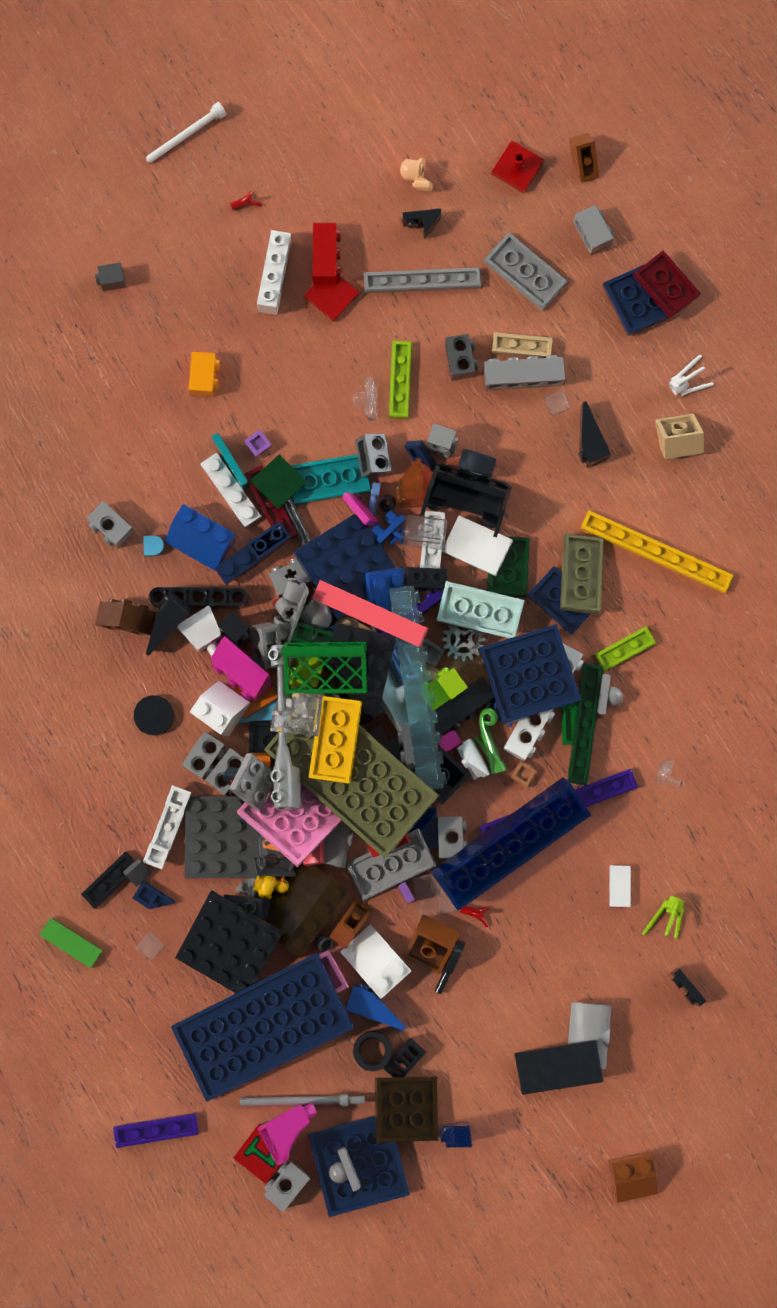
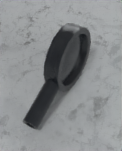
(450, 966)

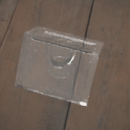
(425, 532)

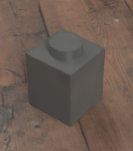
(110, 276)

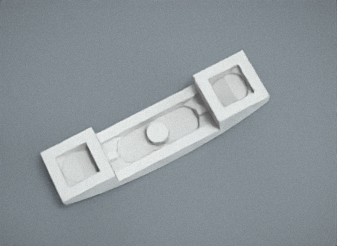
(167, 827)

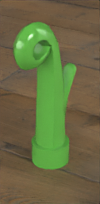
(487, 743)

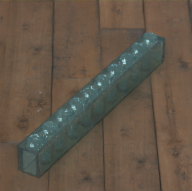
(417, 693)

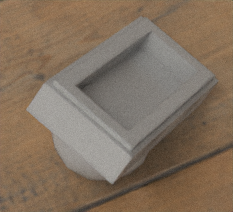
(608, 695)
(344, 1170)

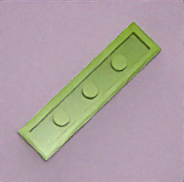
(400, 379)

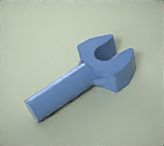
(375, 491)

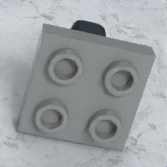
(250, 781)

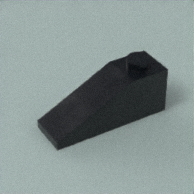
(591, 441)
(169, 616)

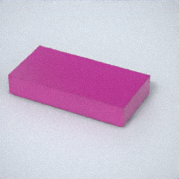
(360, 509)

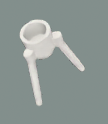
(680, 383)

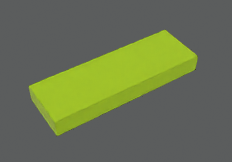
(625, 649)

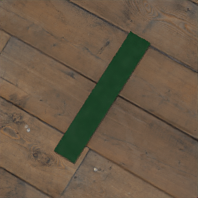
(584, 724)

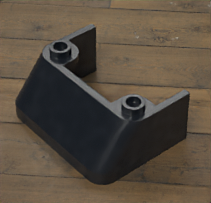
(468, 493)

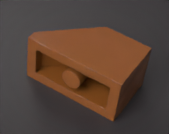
(584, 156)
(350, 923)

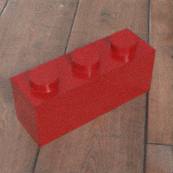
(325, 253)

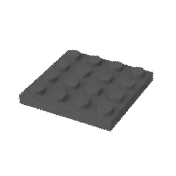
(218, 839)

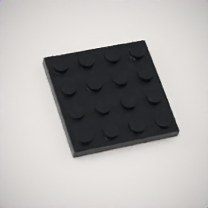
(228, 943)

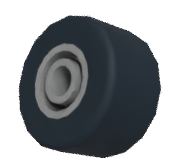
(477, 463)

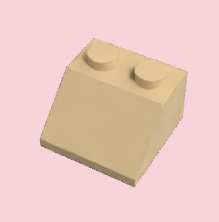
(680, 436)

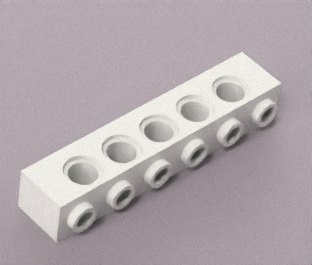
(525, 750)

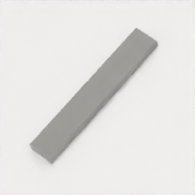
(422, 280)

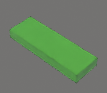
(70, 942)

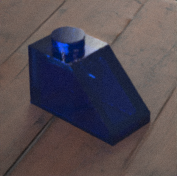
(456, 1134)

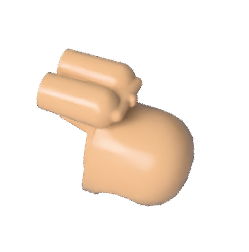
(414, 171)

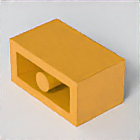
(203, 374)

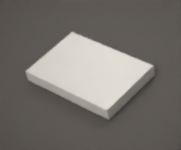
(477, 545)

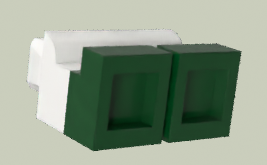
(305, 632)

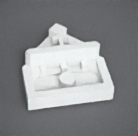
(473, 759)

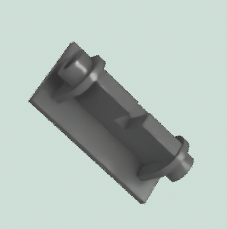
(274, 866)

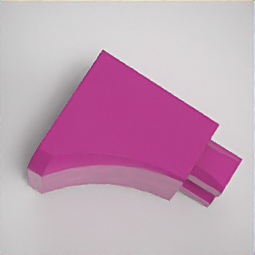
(283, 1130)

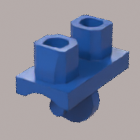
(395, 523)

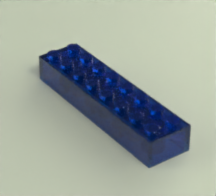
(510, 843)

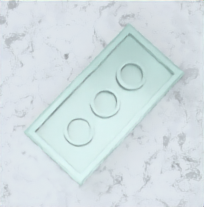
(480, 610)

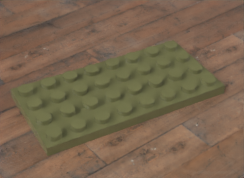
(382, 795)

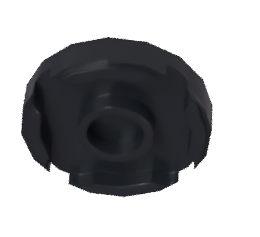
(153, 715)

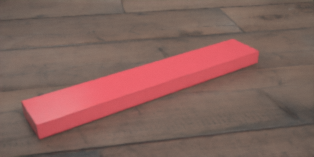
(370, 613)

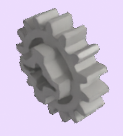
(470, 647)

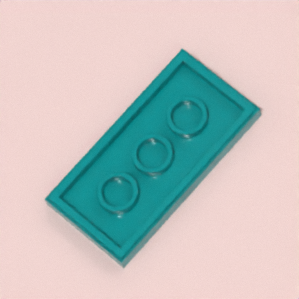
(330, 479)

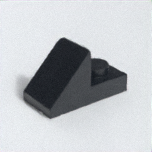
(426, 218)

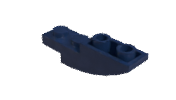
(253, 554)

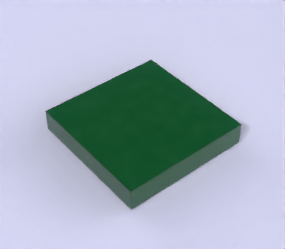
(278, 481)

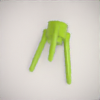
(674, 908)

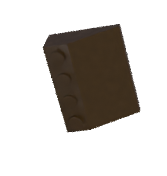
(304, 907)

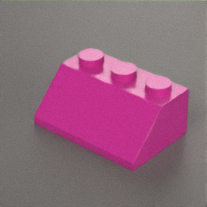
(240, 670)

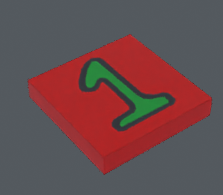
(256, 1157)

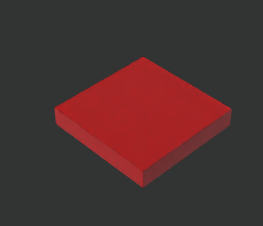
(332, 298)

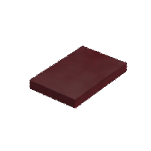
(666, 284)

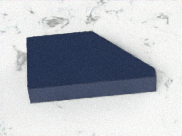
(418, 450)
(151, 897)

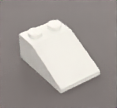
(375, 961)

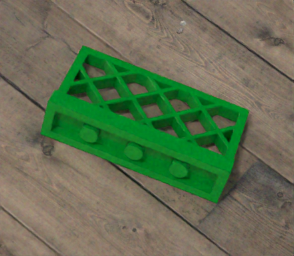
(329, 650)

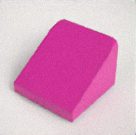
(450, 741)

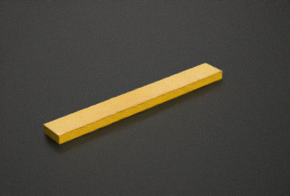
(657, 552)

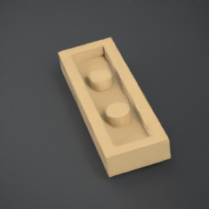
(521, 345)

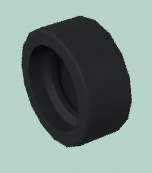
(372, 1066)

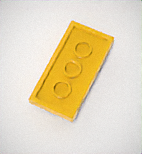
(336, 741)

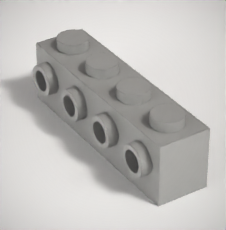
(524, 372)

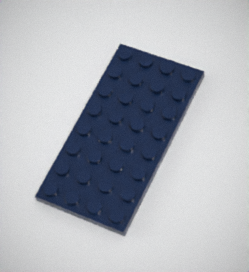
(262, 1027)

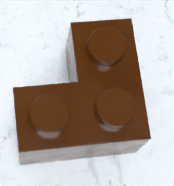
(125, 616)

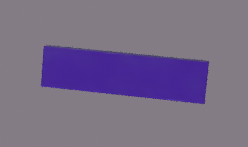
(156, 1130)

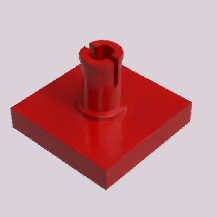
(517, 166)

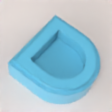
(153, 546)

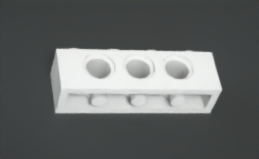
(274, 272)

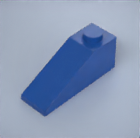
(367, 1004)

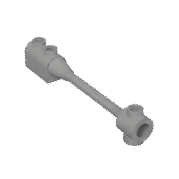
(285, 776)

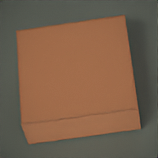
(523, 774)

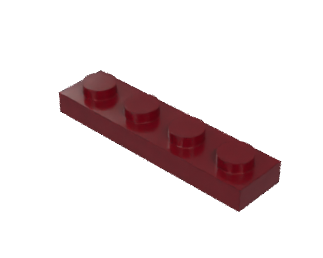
(271, 513)

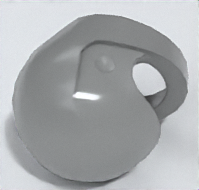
(316, 614)

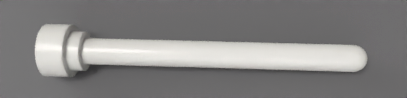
(216, 112)

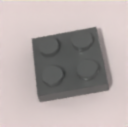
(405, 744)

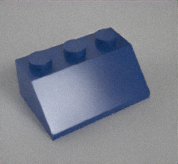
(199, 537)

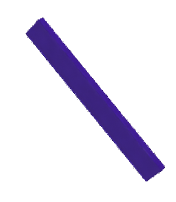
(594, 792)

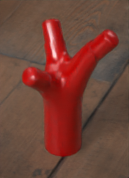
(244, 202)
(476, 913)

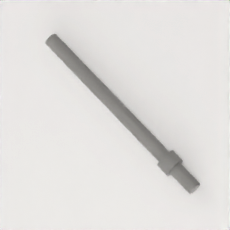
(342, 1100)

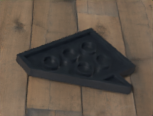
(378, 661)

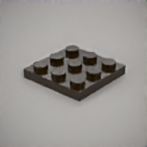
(406, 1109)

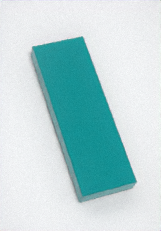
(230, 461)

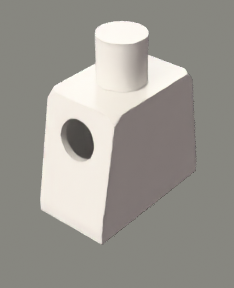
(202, 630)

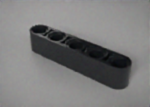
(209, 594)

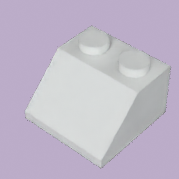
(220, 708)

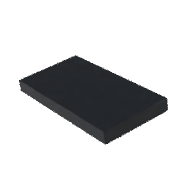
(559, 1067)

